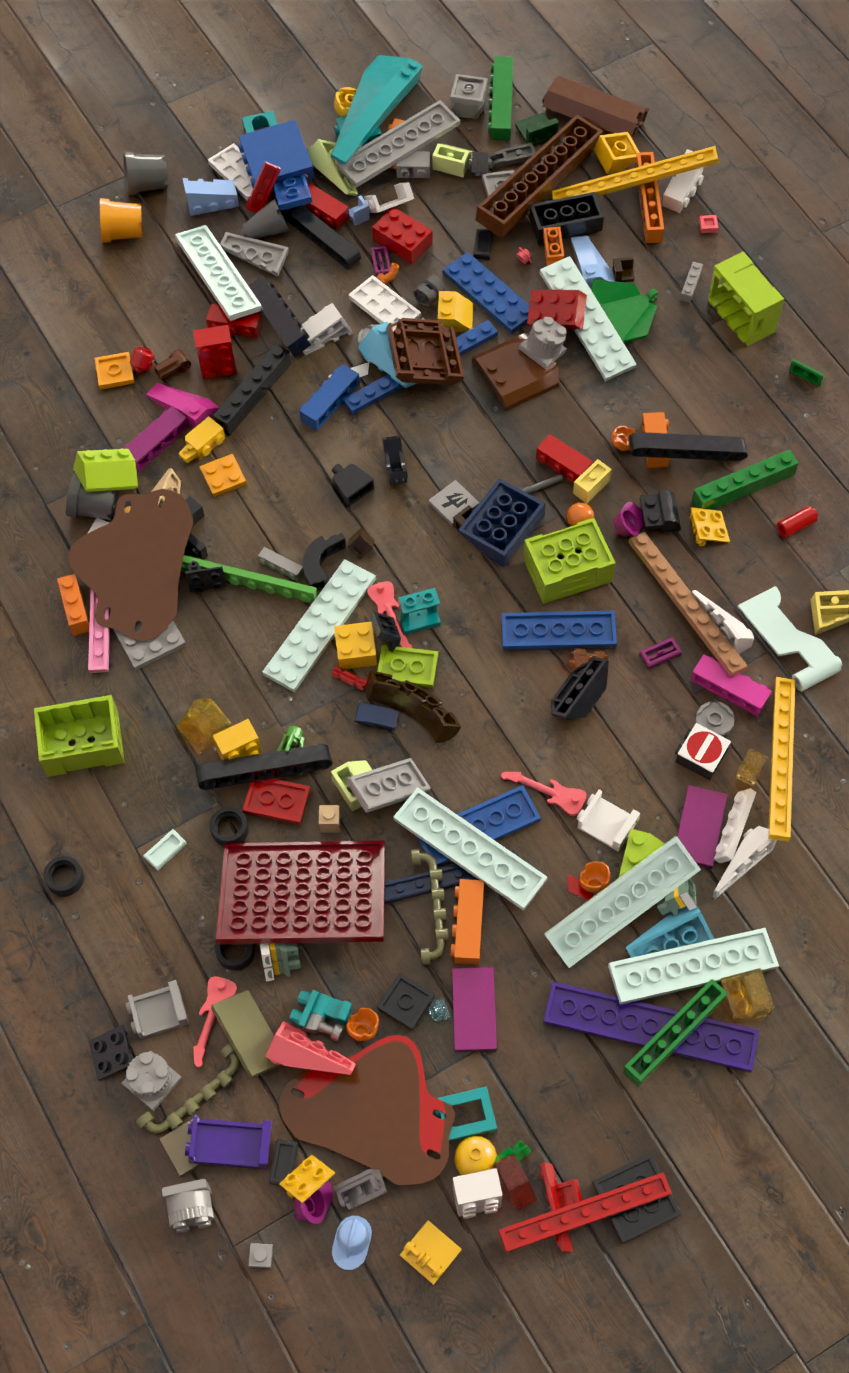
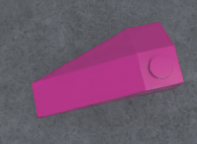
(191, 405)

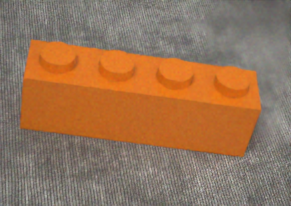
(469, 922)

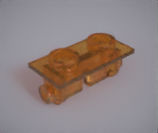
(582, 657)

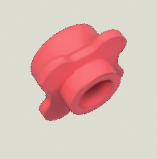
(524, 255)

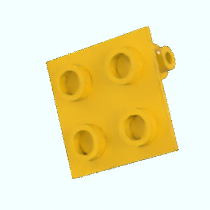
(708, 526)
(306, 1178)
(430, 1252)

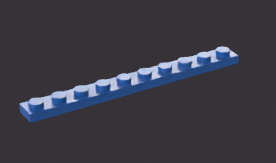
(387, 386)

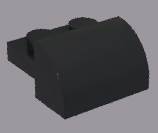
(660, 511)

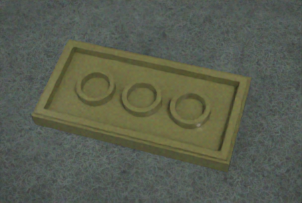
(246, 1032)

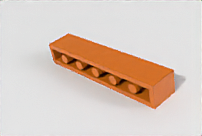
(650, 203)

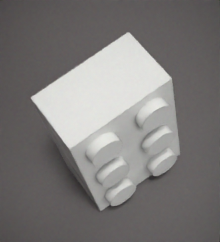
(477, 1193)

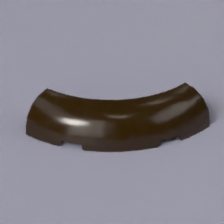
(415, 702)

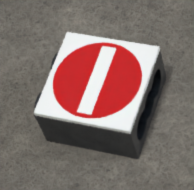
(702, 751)

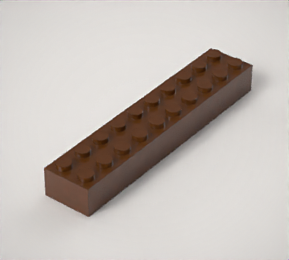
(538, 176)

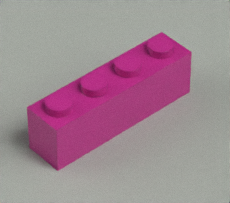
(736, 689)

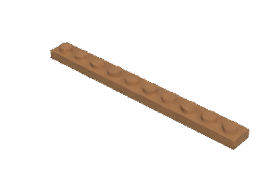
(688, 605)

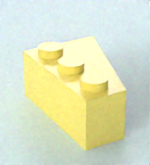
(829, 610)

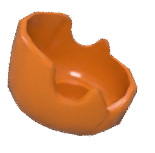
(620, 437)
(578, 513)
(595, 877)
(363, 1024)

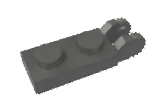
(512, 155)

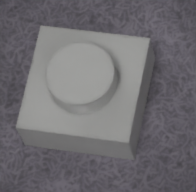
(260, 1255)

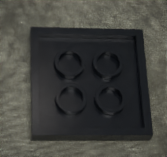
(642, 1218)

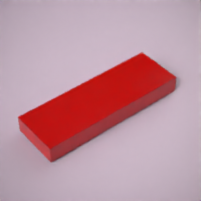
(263, 187)

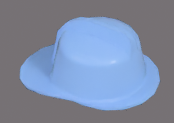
(351, 1242)

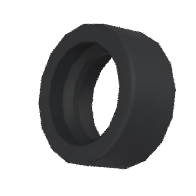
(225, 813)
(59, 862)
(238, 964)

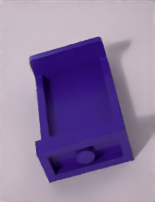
(228, 1143)

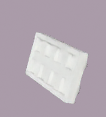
(230, 166)
(382, 302)

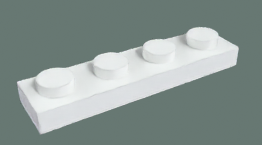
(735, 825)

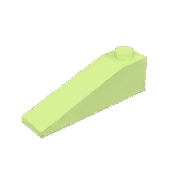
(321, 158)

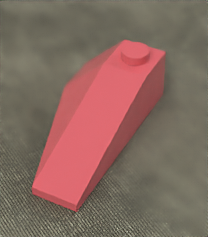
(294, 1049)

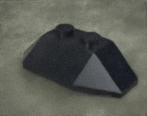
(581, 690)

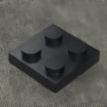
(405, 1001)

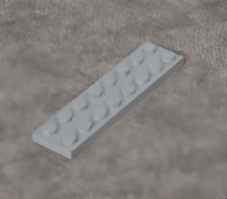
(399, 143)

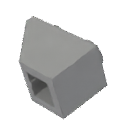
(414, 166)

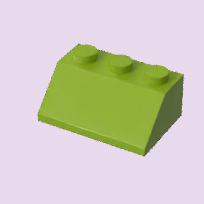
(106, 470)
(638, 848)

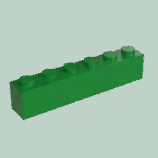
(502, 98)
(745, 481)
(675, 1032)

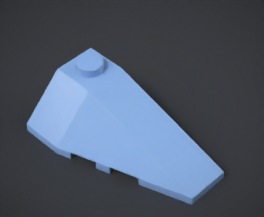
(590, 261)

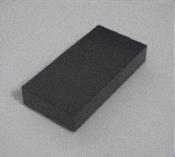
(483, 244)
(283, 1160)

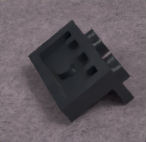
(386, 630)

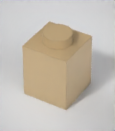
(329, 818)

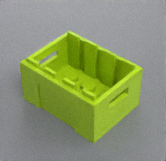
(745, 299)
(575, 572)
(78, 722)

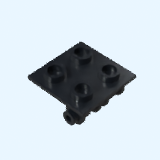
(204, 579)
(111, 1052)

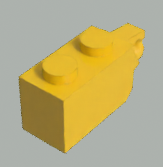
(202, 440)

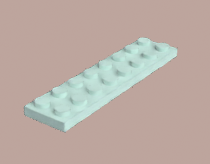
(218, 273)
(598, 333)
(316, 627)
(470, 848)
(622, 901)
(691, 965)

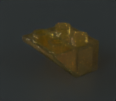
(201, 723)
(748, 995)

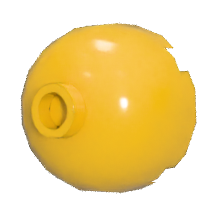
(343, 100)
(474, 1155)

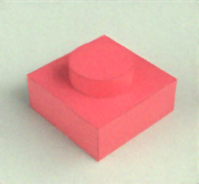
(708, 224)

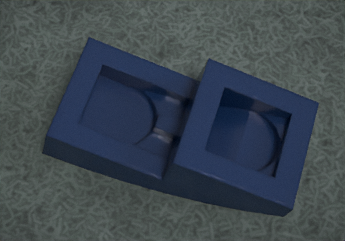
(376, 715)

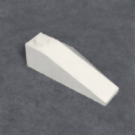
(733, 630)
(750, 852)

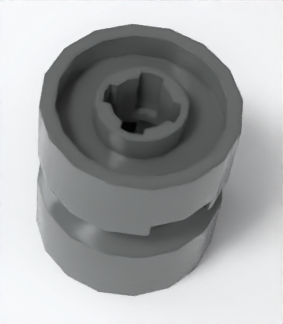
(429, 290)

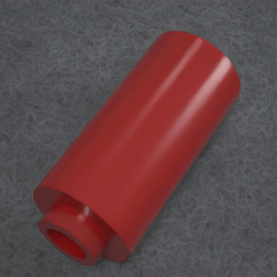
(797, 521)

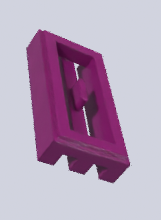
(379, 249)
(650, 664)

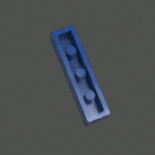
(329, 397)

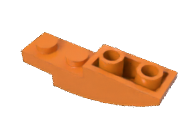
(553, 245)

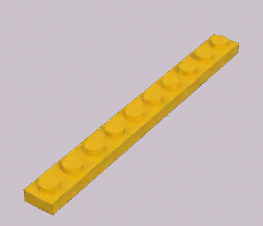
(642, 174)
(782, 760)

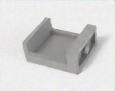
(157, 1011)

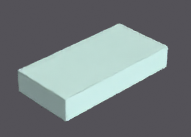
(165, 849)

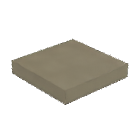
(175, 1147)

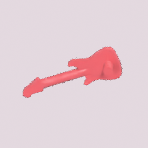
(383, 596)
(568, 799)
(217, 990)

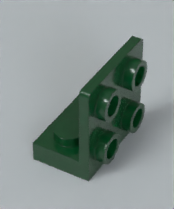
(537, 128)

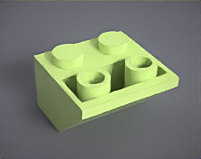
(451, 159)
(340, 776)

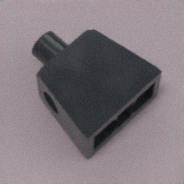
(351, 483)

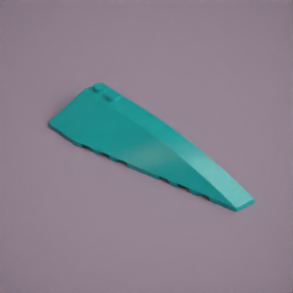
(377, 95)

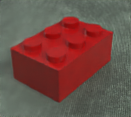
(402, 235)
(563, 306)
(215, 352)

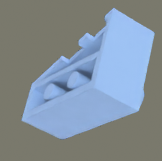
(210, 196)

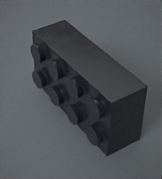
(572, 214)

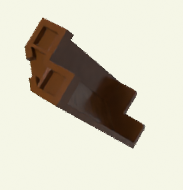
(594, 106)

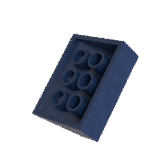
(502, 521)

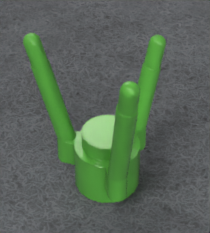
(292, 738)

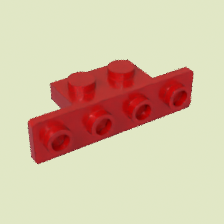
(560, 1196)

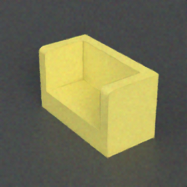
(592, 481)

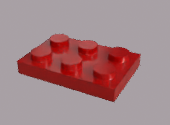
(277, 800)

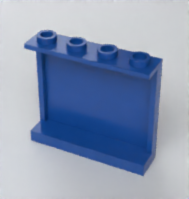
(279, 146)

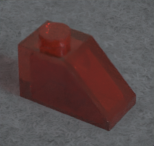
(515, 1182)

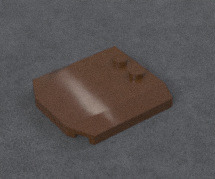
(424, 352)
(515, 374)

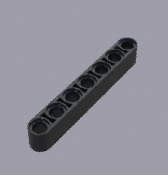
(322, 235)
(687, 446)
(263, 766)

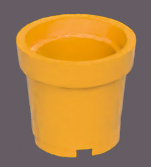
(119, 220)

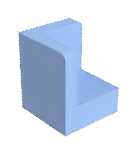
(359, 213)

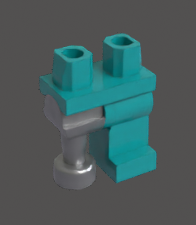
(317, 1010)

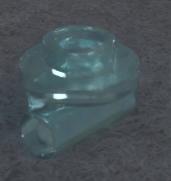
(439, 1010)

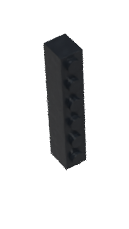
(279, 317)
(253, 389)

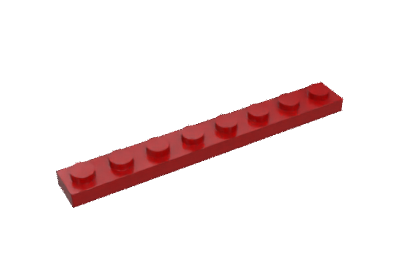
(584, 1212)

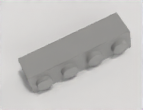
(691, 282)
(280, 564)

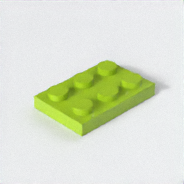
(410, 665)

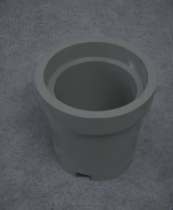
(144, 172)
(89, 504)

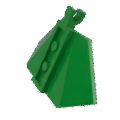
(626, 308)

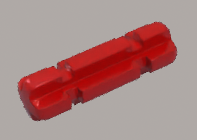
(349, 678)

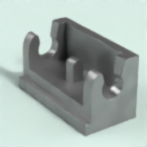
(360, 1189)

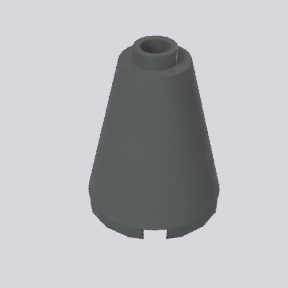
(265, 223)

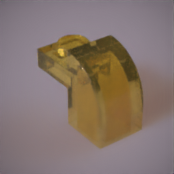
(751, 767)

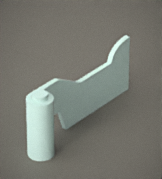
(786, 639)

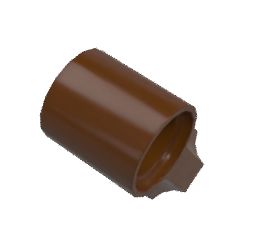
(176, 362)

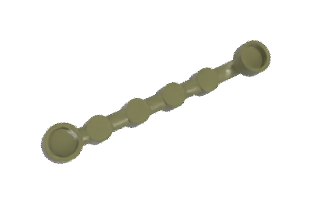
(439, 913)
(191, 1105)

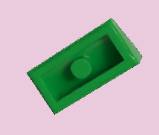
(807, 372)

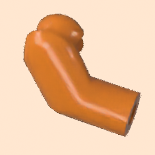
(390, 275)

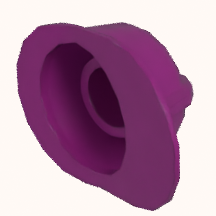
(629, 520)
(315, 1206)

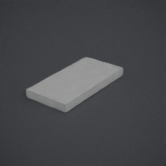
(387, 784)

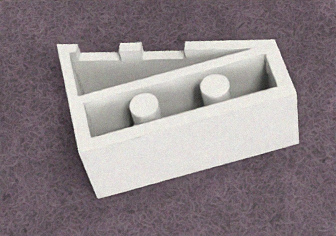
(681, 188)
(324, 327)

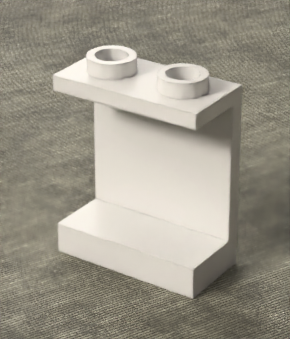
(403, 192)
(606, 821)

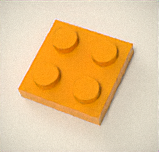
(114, 370)
(223, 475)

